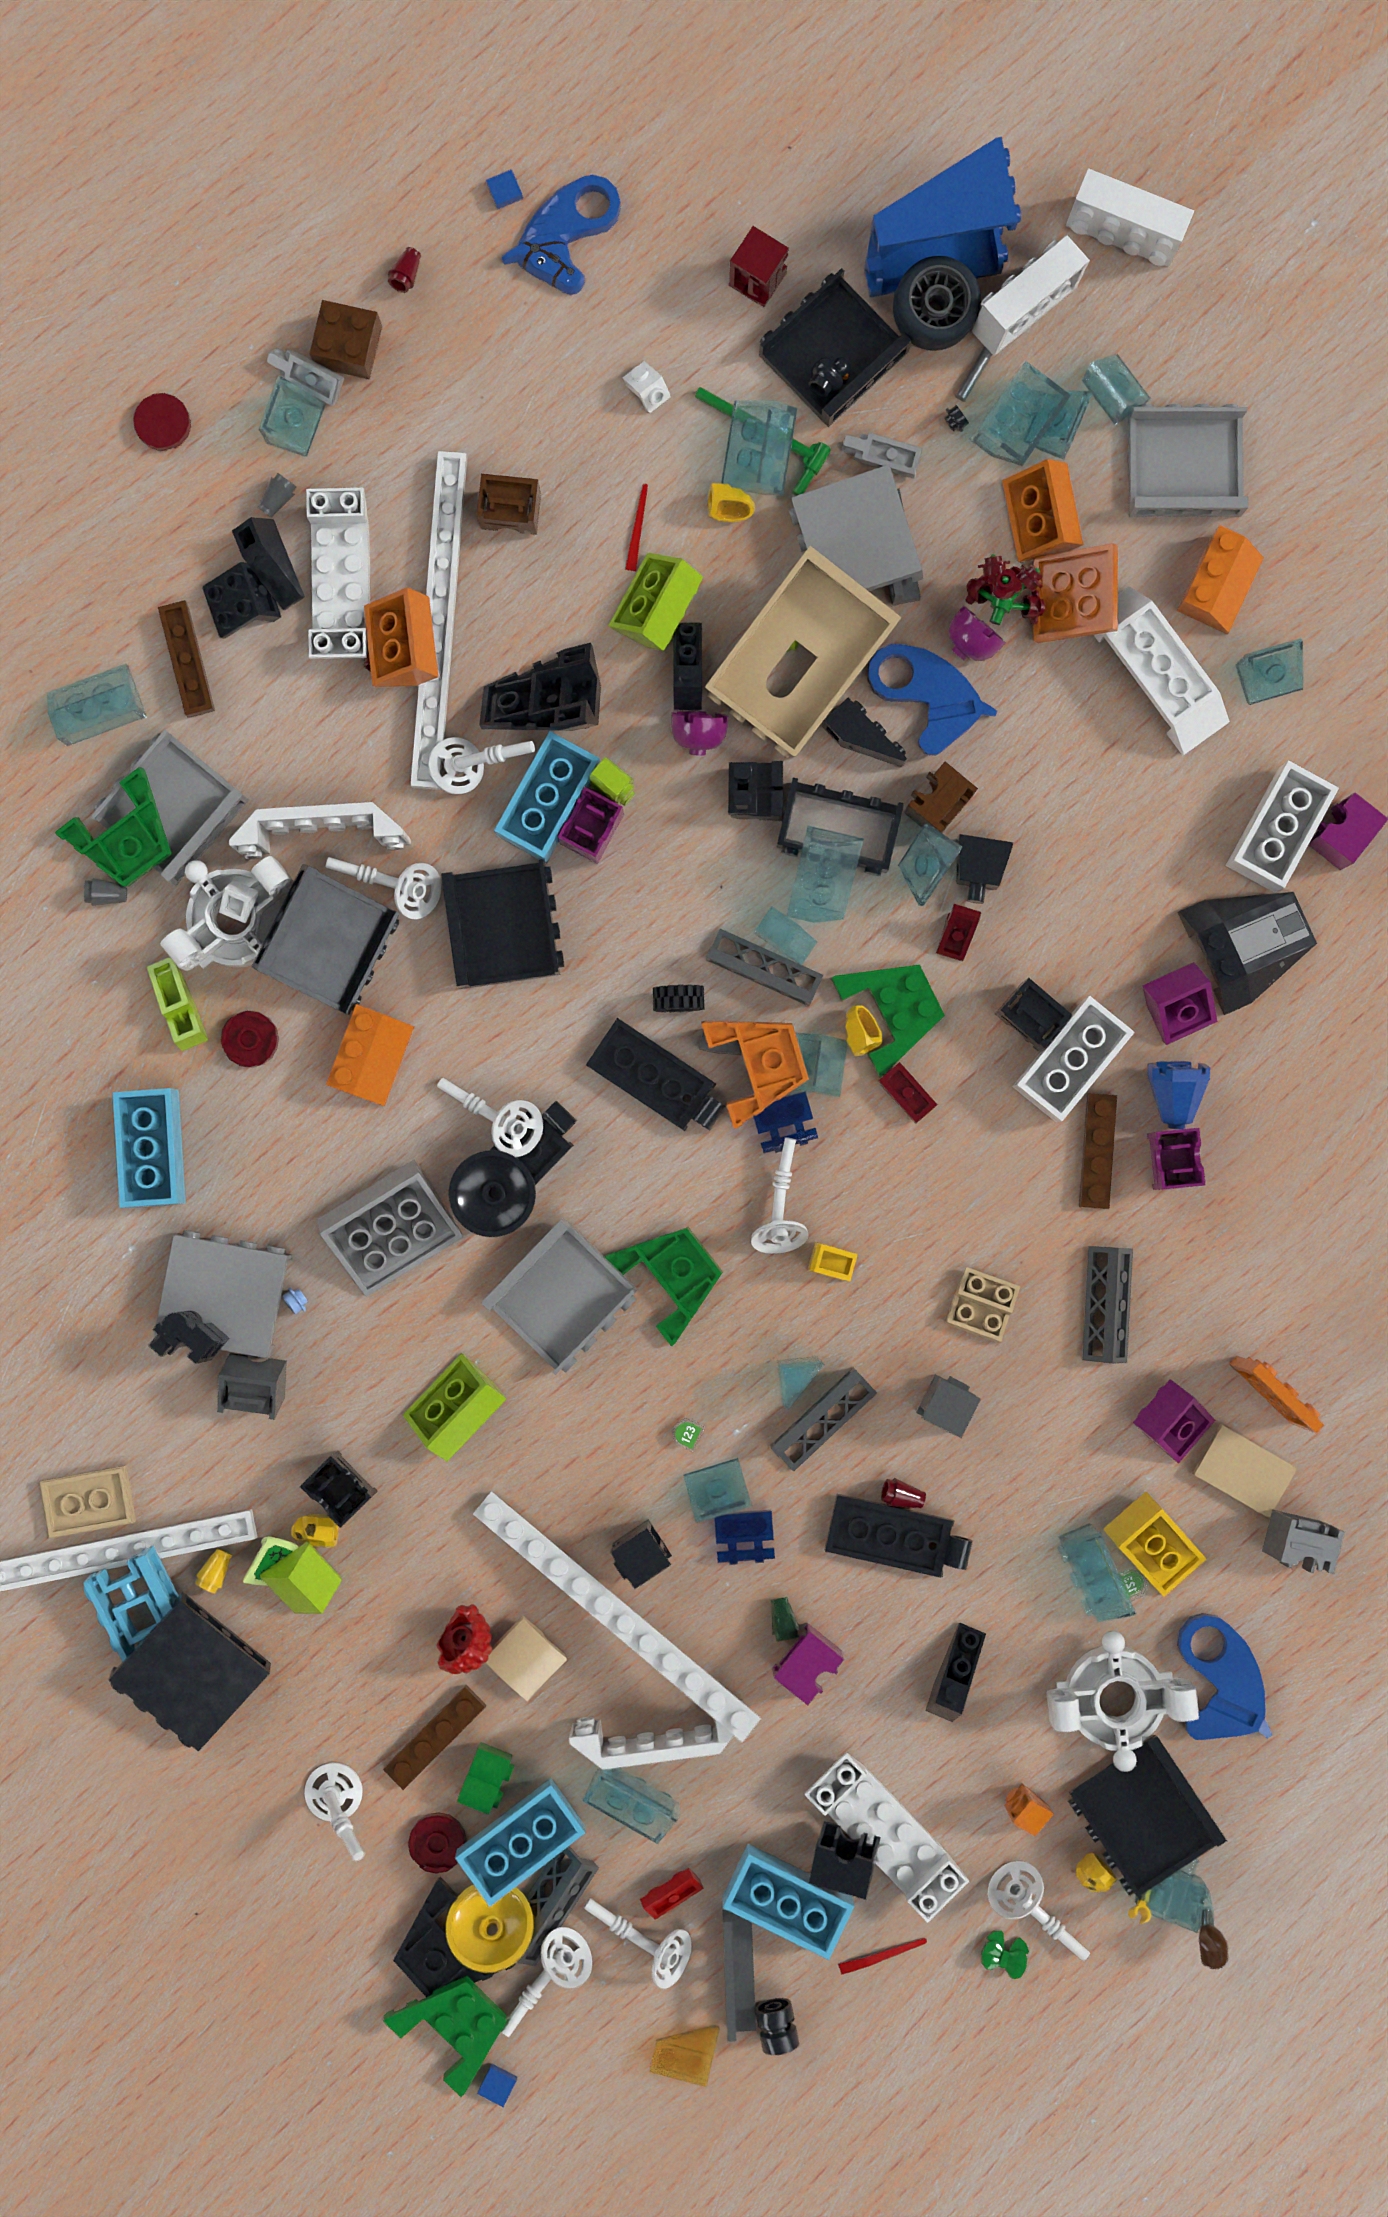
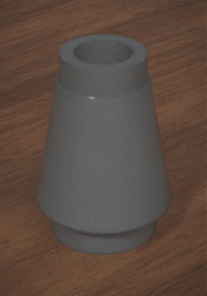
(276, 495)
(104, 892)

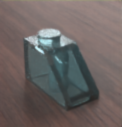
(785, 935)

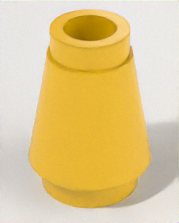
(214, 1571)

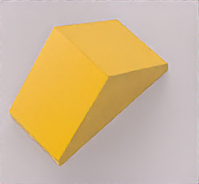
(832, 1261)

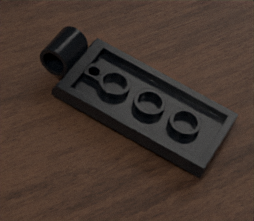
(655, 1077)
(548, 1153)
(895, 1537)

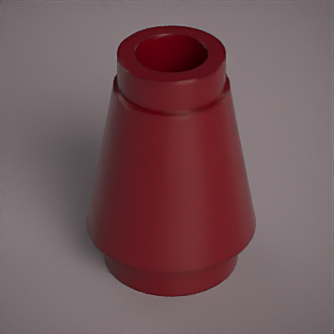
(404, 271)
(901, 1494)

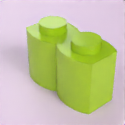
(612, 782)

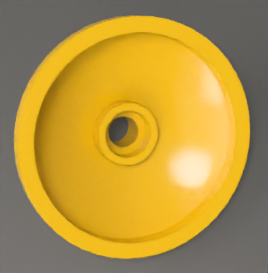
(469, 1926)

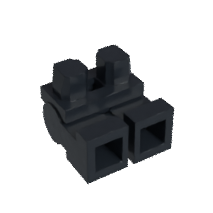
(756, 790)
(188, 1330)

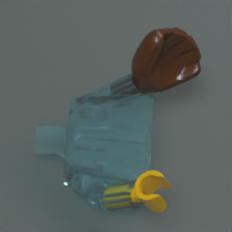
(1187, 1903)

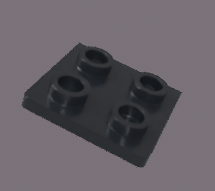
(239, 599)

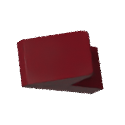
(958, 932)

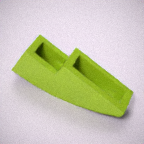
(177, 1004)

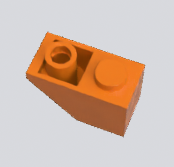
(1027, 1810)

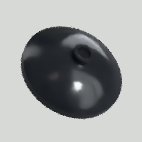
(471, 1193)

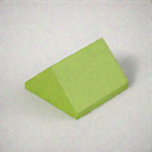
(303, 1580)

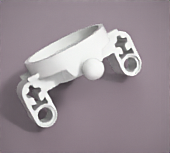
(204, 939)
(1157, 1693)

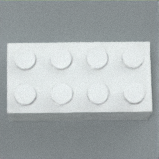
(1129, 218)
(1029, 294)
(1282, 826)
(1073, 1059)

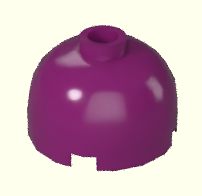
(973, 637)
(698, 730)

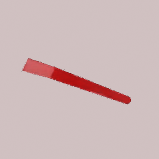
(632, 558)
(853, 1965)

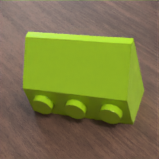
(656, 600)
(454, 1407)

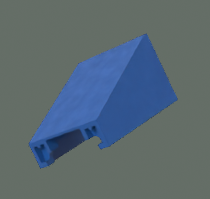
(950, 216)

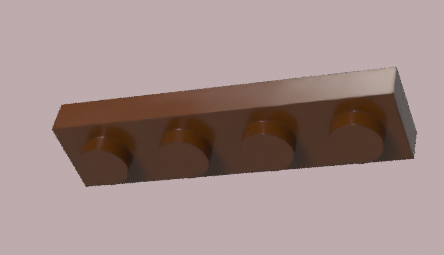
(186, 659)
(1098, 1151)
(434, 1737)

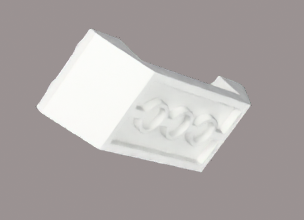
(338, 572)
(1166, 671)
(253, 835)
(646, 1748)
(905, 1849)

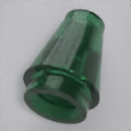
(783, 1620)

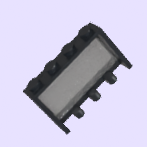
(843, 814)

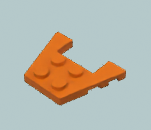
(770, 1059)

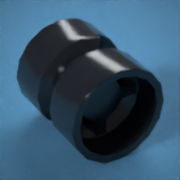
(778, 2031)

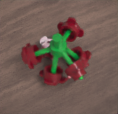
(1006, 586)

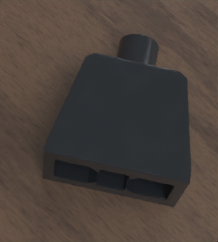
(981, 864)

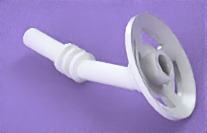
(464, 762)
(408, 887)
(507, 1124)
(777, 1226)
(334, 1798)
(1022, 1898)
(662, 1953)
(554, 1964)

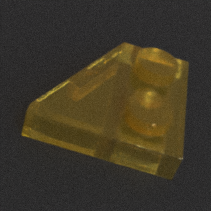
(686, 2055)

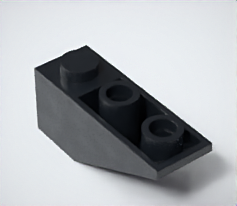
(267, 557)
(687, 667)
(858, 733)
(956, 1673)

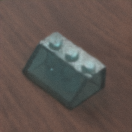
(1020, 416)
(759, 446)
(94, 705)
(824, 875)
(1095, 1574)
(632, 1803)

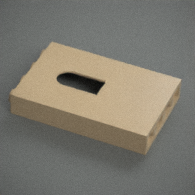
(831, 620)

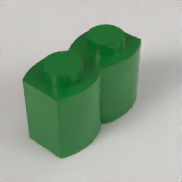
(485, 1778)

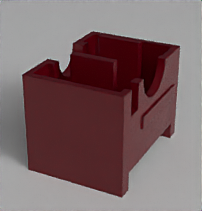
(758, 266)

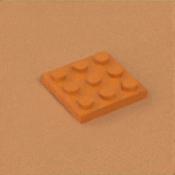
(1078, 593)
(1279, 1395)

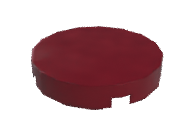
(162, 421)
(249, 1039)
(435, 1842)

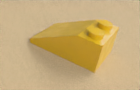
(1154, 1544)

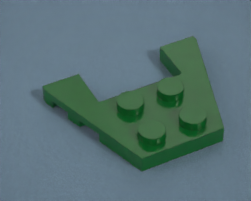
(131, 844)
(904, 1003)
(682, 1270)
(462, 2018)

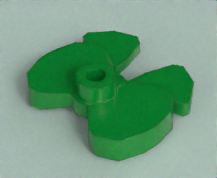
(1013, 1961)

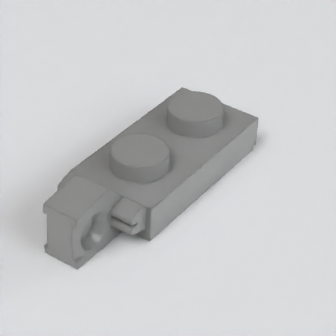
(307, 375)
(881, 451)

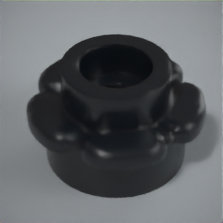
(956, 419)

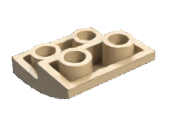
(982, 1305)
(525, 1658)

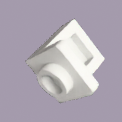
(647, 385)

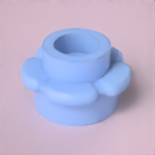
(295, 1300)

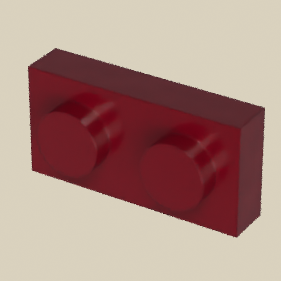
(907, 1092)

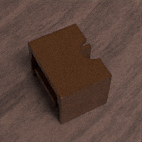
(508, 503)
(948, 797)

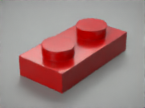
(672, 1893)

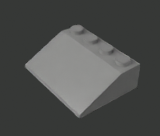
(389, 1228)

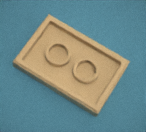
(1244, 1471)
(87, 1501)

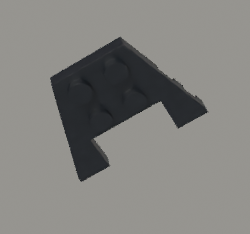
(425, 1950)

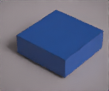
(504, 189)
(497, 2085)

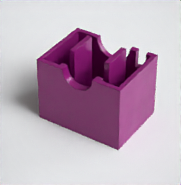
(591, 825)
(1354, 830)
(1176, 1159)
(804, 1663)

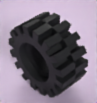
(678, 998)

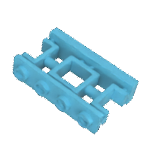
(115, 1618)

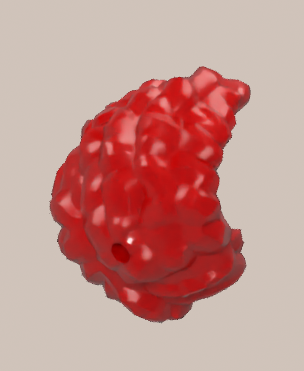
(462, 1655)

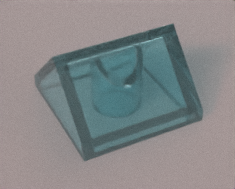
(1114, 387)
(291, 418)
(1064, 427)
(1272, 671)
(927, 862)
(824, 1063)
(795, 1376)
(717, 1490)

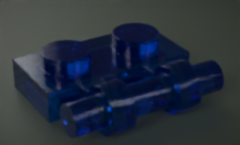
(783, 1113)
(744, 1527)

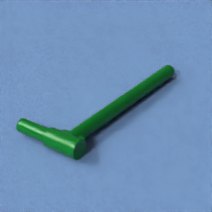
(813, 456)

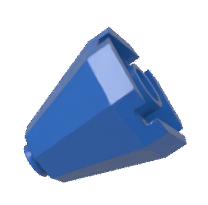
(1178, 1090)

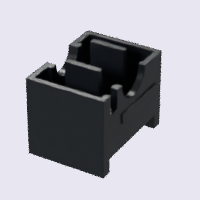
(1034, 1014)
(338, 1489)
(640, 1554)
(843, 1862)

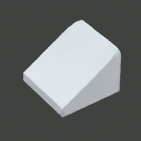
(238, 901)

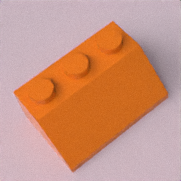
(1042, 510)
(1221, 580)
(401, 639)
(370, 1055)

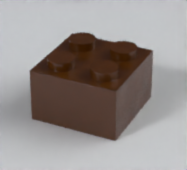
(346, 339)

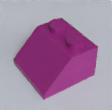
(1180, 1002)
(1174, 1420)

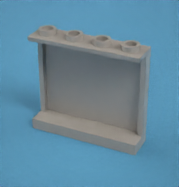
(1186, 461)
(859, 528)
(190, 799)
(227, 1286)
(561, 1296)

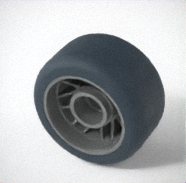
(948, 284)

